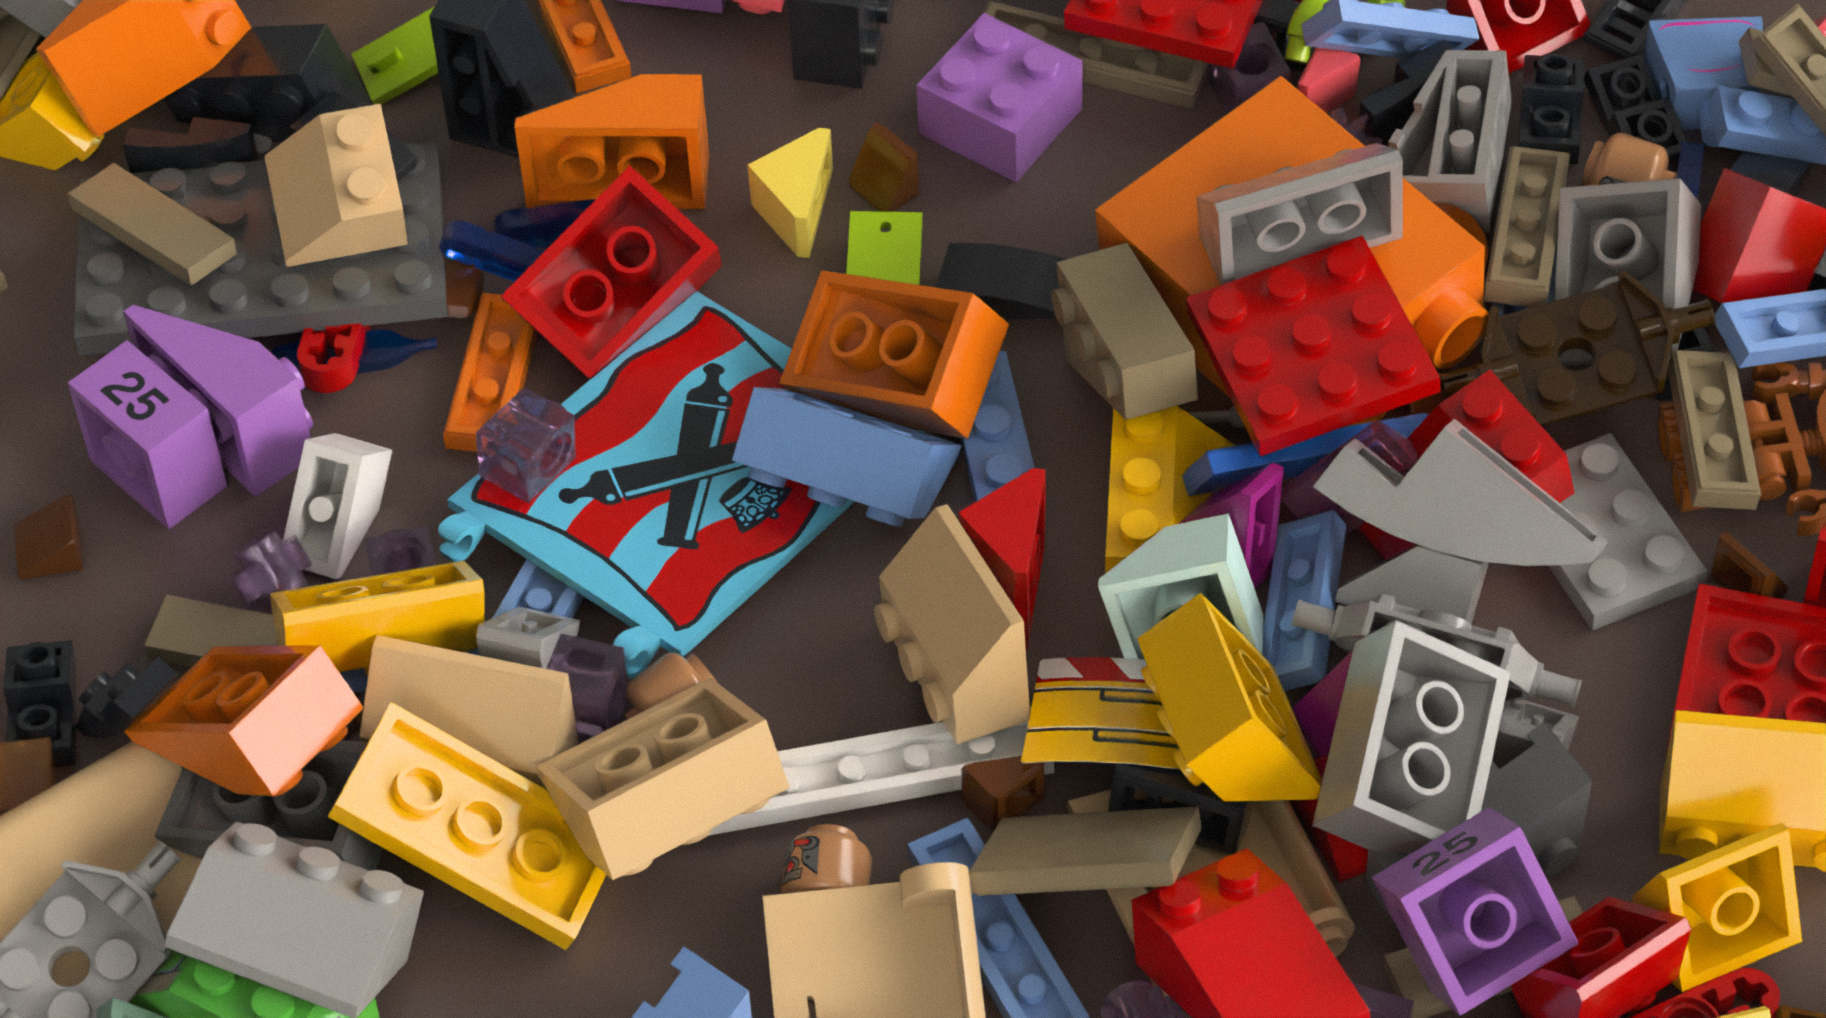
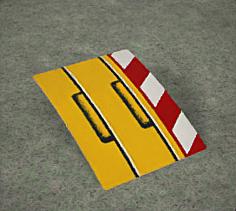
(1096, 714)

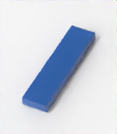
(1226, 465)

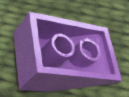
(250, 391)

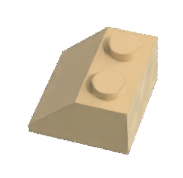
(336, 188)

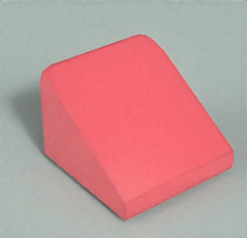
(1330, 77)

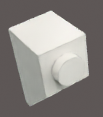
(336, 499)

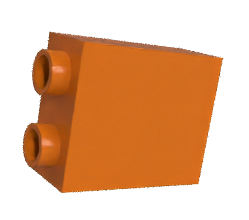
(1430, 269)

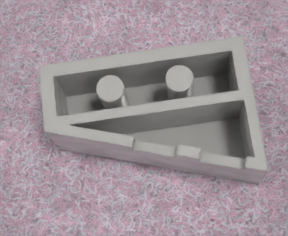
(1459, 132)

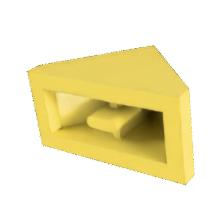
(792, 186)

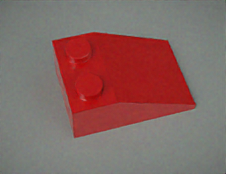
(613, 274)
(1506, 427)
(1239, 946)

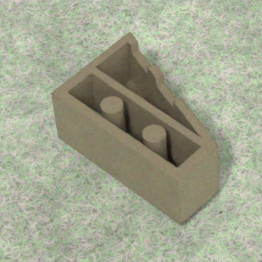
(1123, 333)

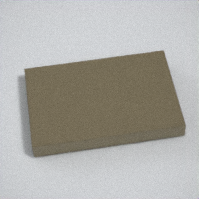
(1086, 851)

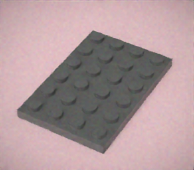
(255, 289)

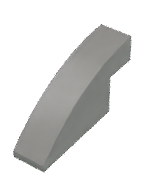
(1460, 503)

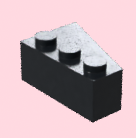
(837, 39)
(492, 70)
(271, 80)

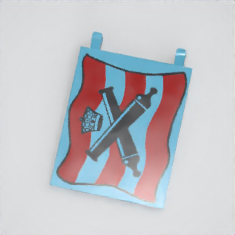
(653, 505)

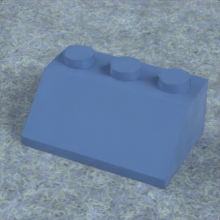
(843, 455)

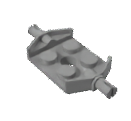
(1500, 648)
(91, 913)

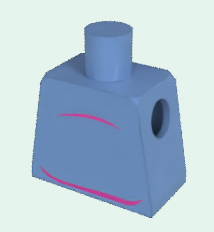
(1692, 59)

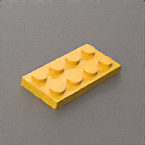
(469, 825)

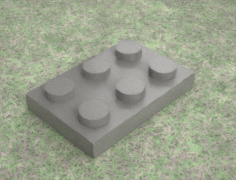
(1645, 551)

